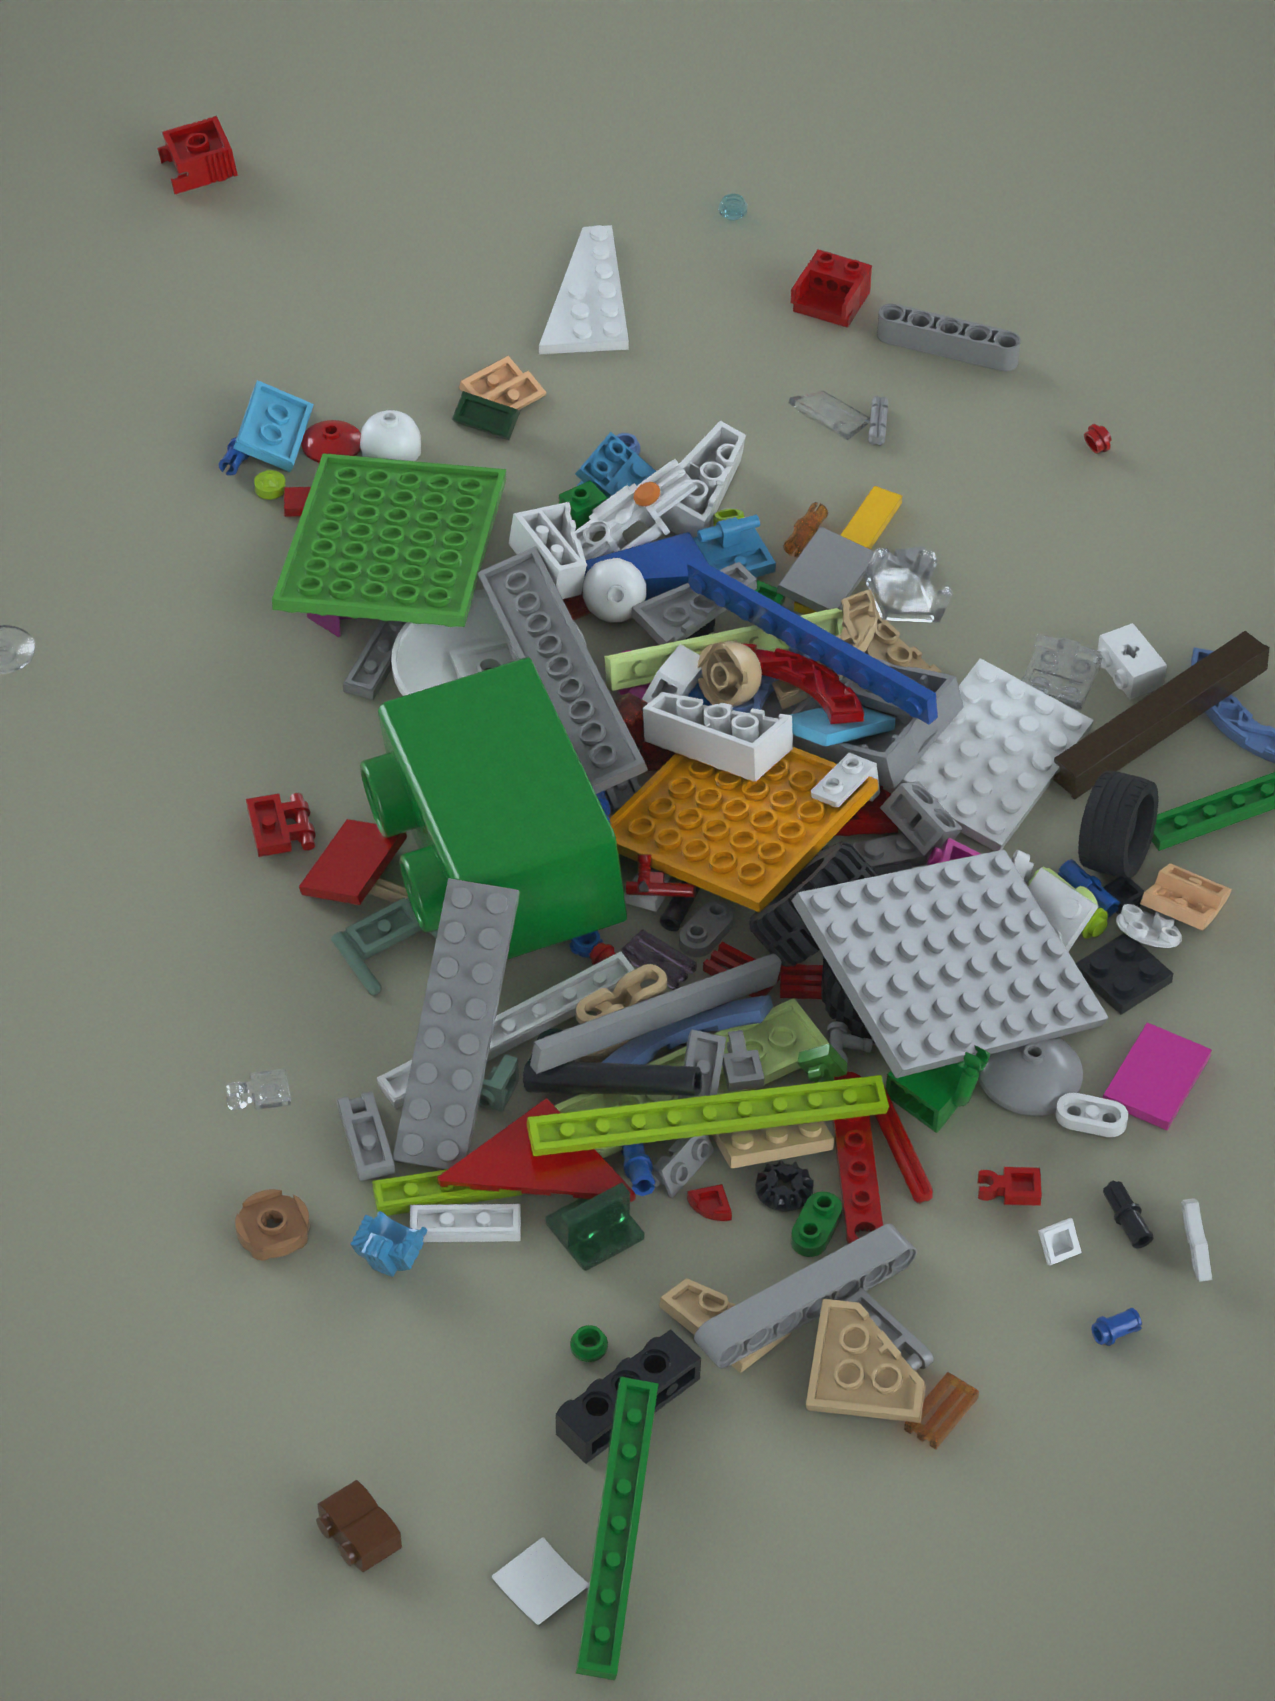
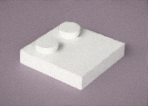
(1062, 905)

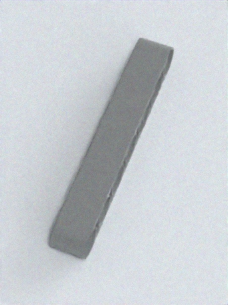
(799, 1297)

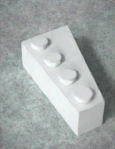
(711, 469)
(717, 734)

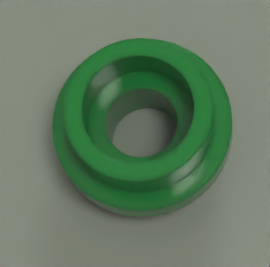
(589, 1335)

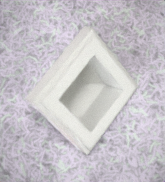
(1059, 1241)

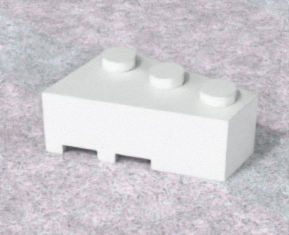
(556, 541)

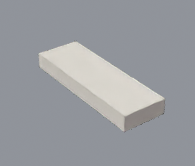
(468, 1222)

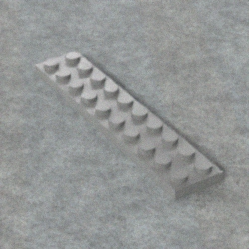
(545, 632)

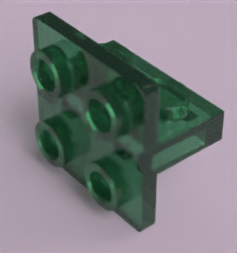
(596, 1227)

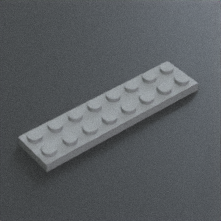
(456, 1024)

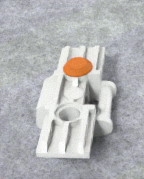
(633, 504)

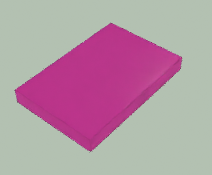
(1157, 1075)

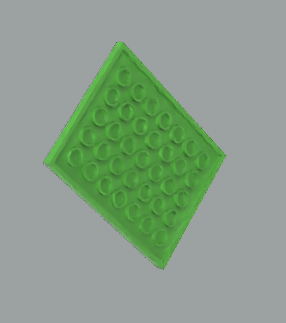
(391, 540)

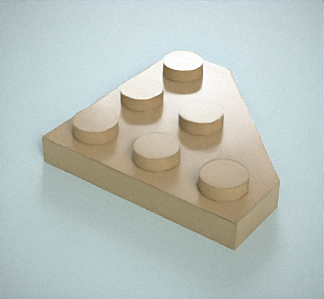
(860, 1368)

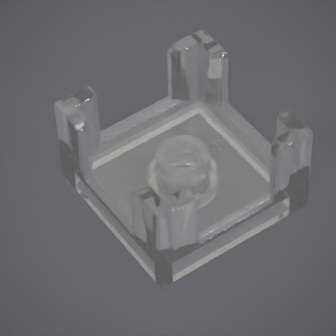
(906, 592)

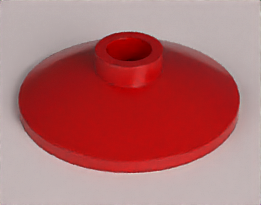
(331, 438)

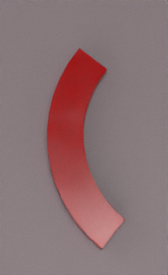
(815, 679)

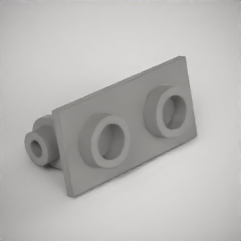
(685, 1159)

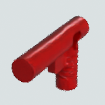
(656, 883)

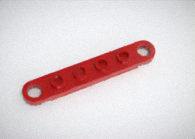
(857, 1173)

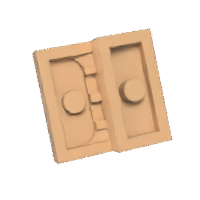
(504, 384)
(1186, 896)

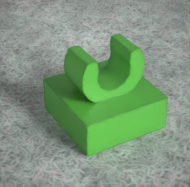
(822, 1063)

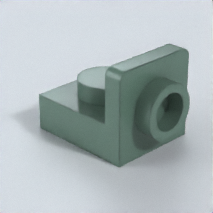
(500, 1084)

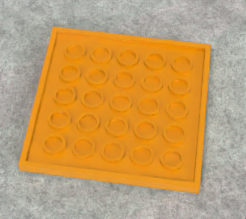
(734, 832)

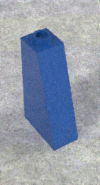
(660, 562)

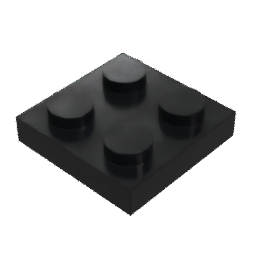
(1124, 973)

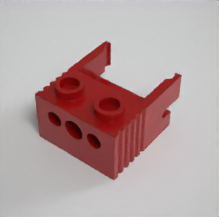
(201, 152)
(832, 288)

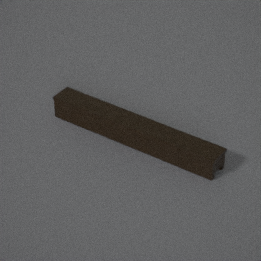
(1161, 713)

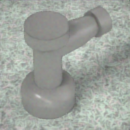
(841, 1039)

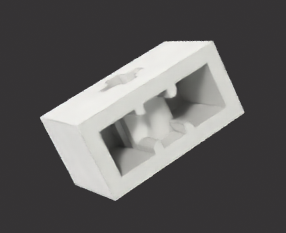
(1131, 661)

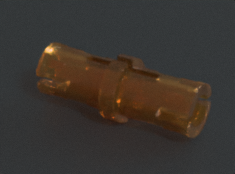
(805, 529)

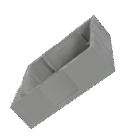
(902, 747)

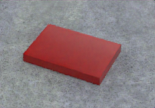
(351, 863)

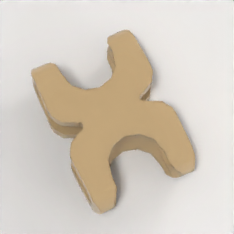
(626, 993)

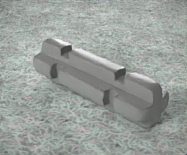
(878, 420)

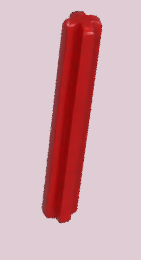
(905, 1154)

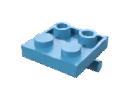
(614, 467)
(735, 542)

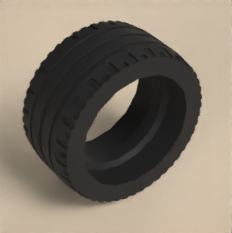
(1118, 824)

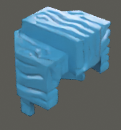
(387, 1244)

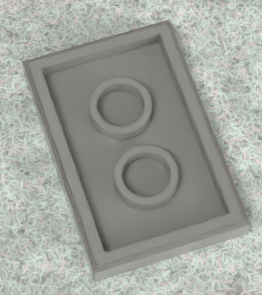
(825, 571)

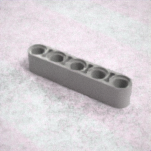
(948, 337)

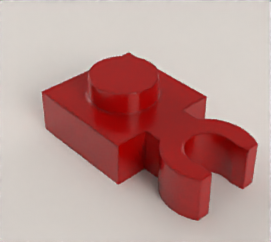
(1016, 1184)

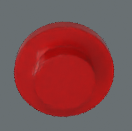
(1098, 438)

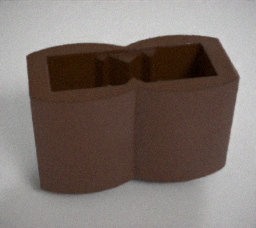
(359, 1526)

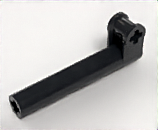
(612, 1078)

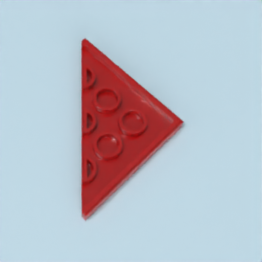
(509, 1164)

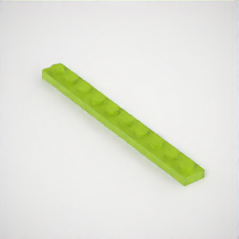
(707, 1115)

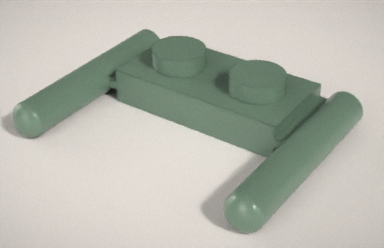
(375, 935)

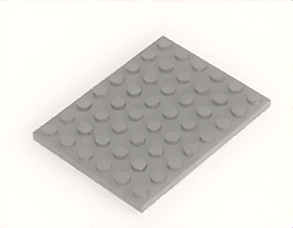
(949, 961)

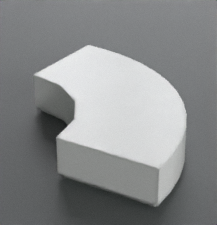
(1197, 1239)

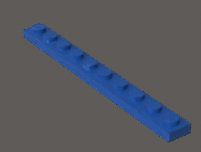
(813, 641)

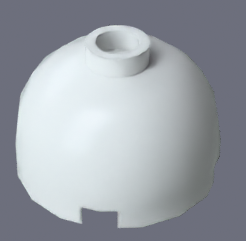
(391, 436)
(613, 589)

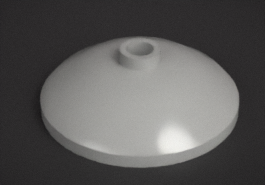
(1032, 1083)

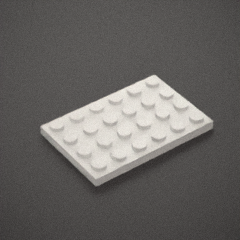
(997, 753)

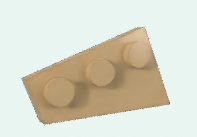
(889, 647)
(773, 1143)
(695, 1304)

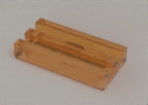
(926, 1431)

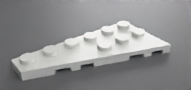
(590, 300)

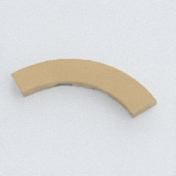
(858, 630)

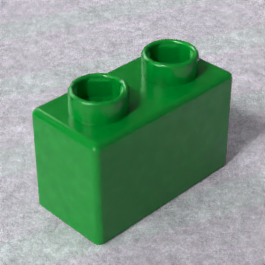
(496, 802)

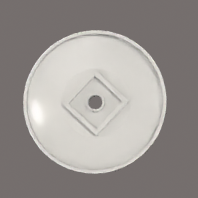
(438, 654)

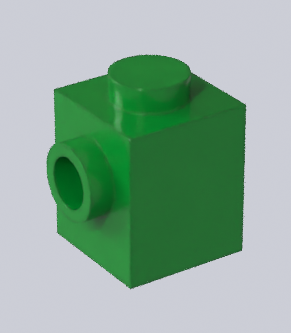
(582, 501)

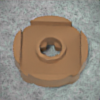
(276, 1241)

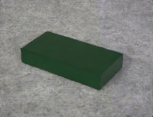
(486, 415)

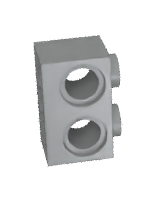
(920, 817)

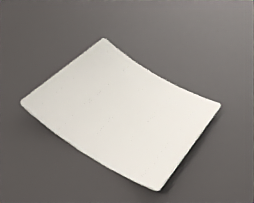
(539, 1581)

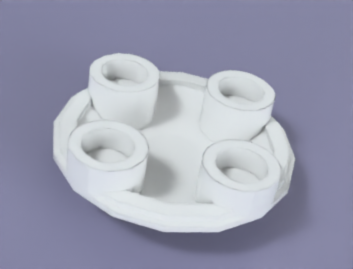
(1148, 928)

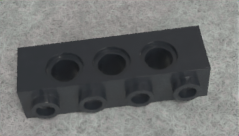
(589, 1434)

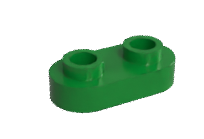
(817, 1220)

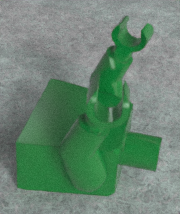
(937, 1092)

